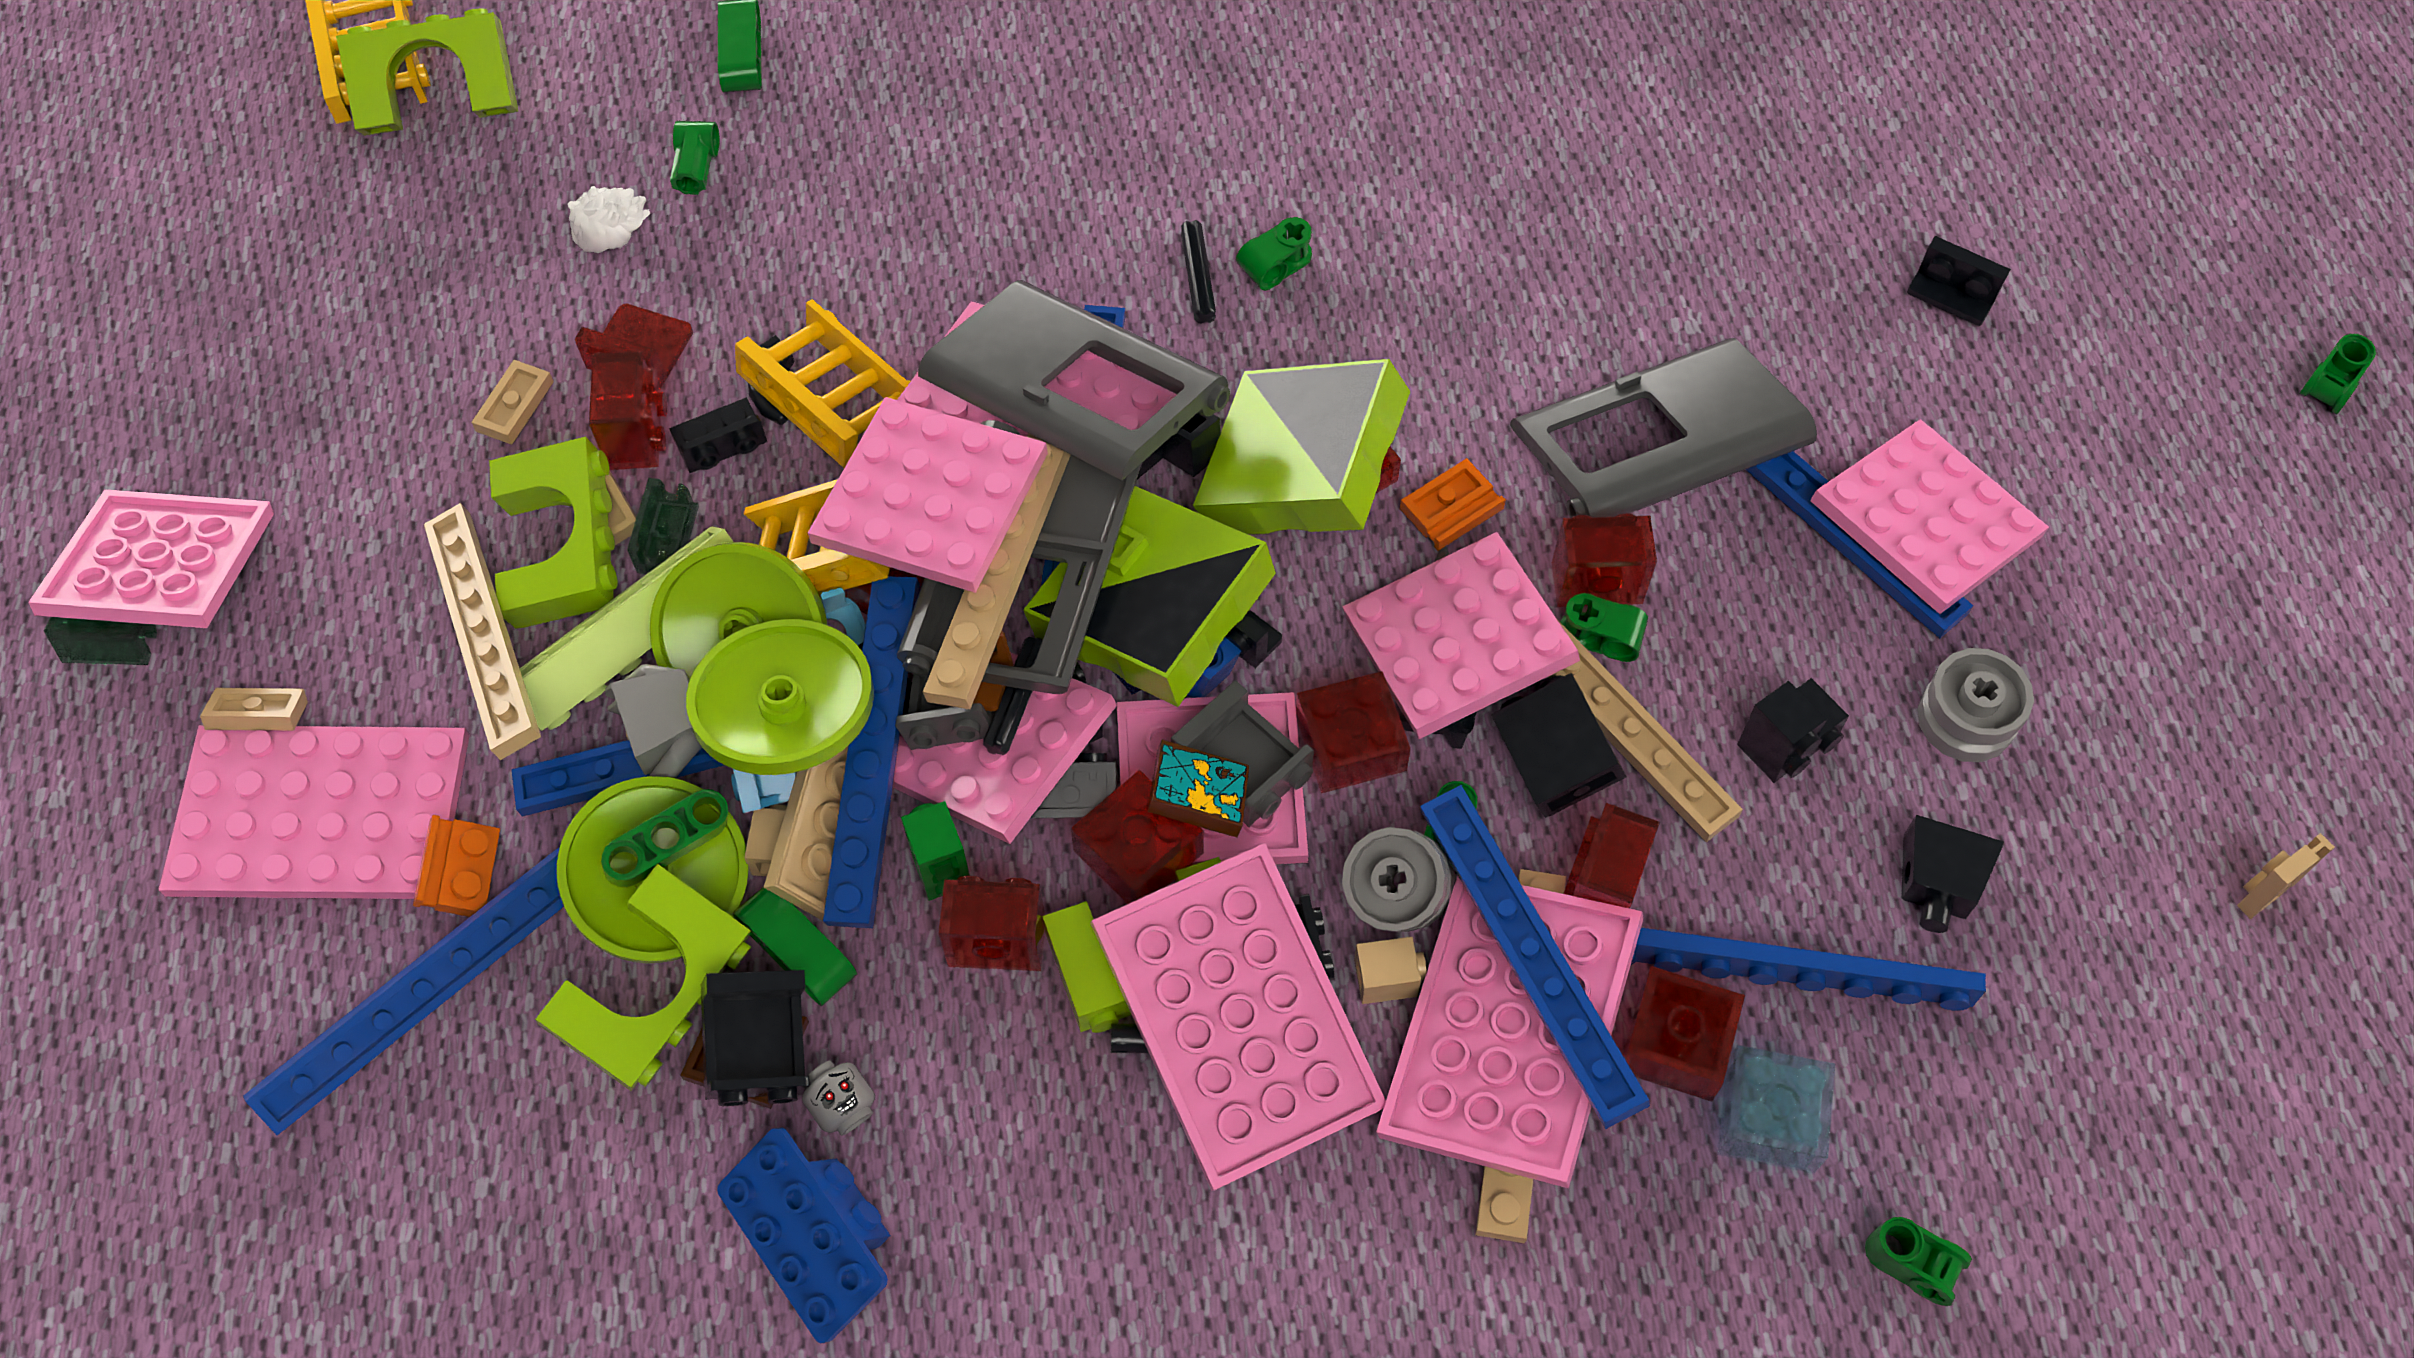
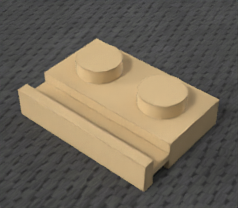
(2281, 874)

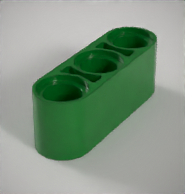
(739, 45)
(677, 817)
(795, 944)

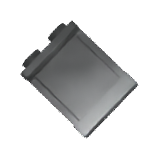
(940, 724)
(1241, 734)

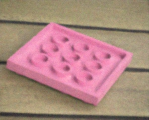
(929, 494)
(1929, 515)
(153, 559)
(1460, 634)
(1149, 721)
(1006, 790)

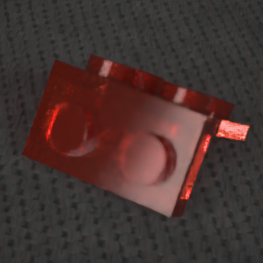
(638, 330)

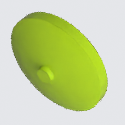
(722, 593)
(780, 696)
(600, 908)

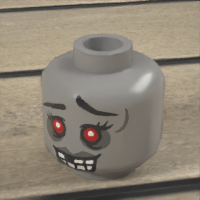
(838, 1097)

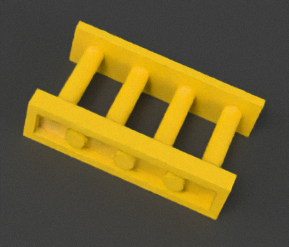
(322, 16)
(810, 411)
(796, 513)

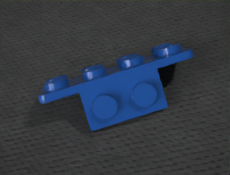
(808, 1231)

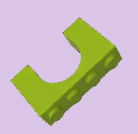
(374, 56)
(580, 573)
(1083, 965)
(630, 1045)

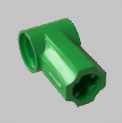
(694, 147)

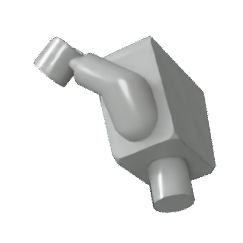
(656, 718)

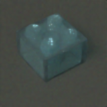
(1776, 1109)

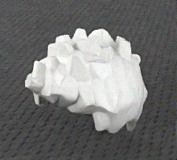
(605, 218)

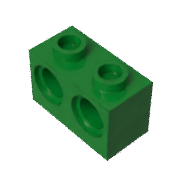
(934, 846)

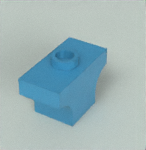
(761, 791)

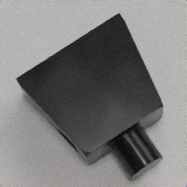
(1945, 870)

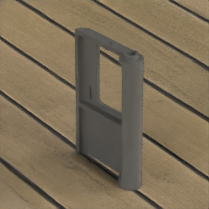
(1028, 338)
(1715, 396)
(1076, 531)

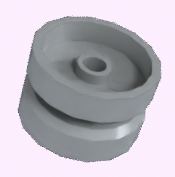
(1975, 705)
(1371, 874)

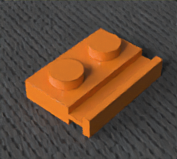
(1452, 504)
(456, 866)

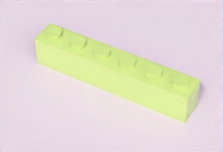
(601, 644)

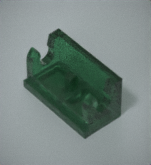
(661, 525)
(100, 641)

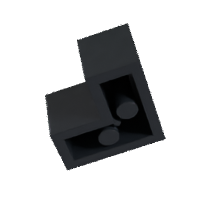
(1189, 447)
(1791, 728)

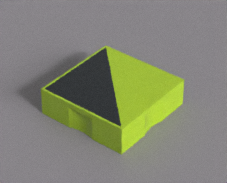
(1304, 447)
(1173, 603)

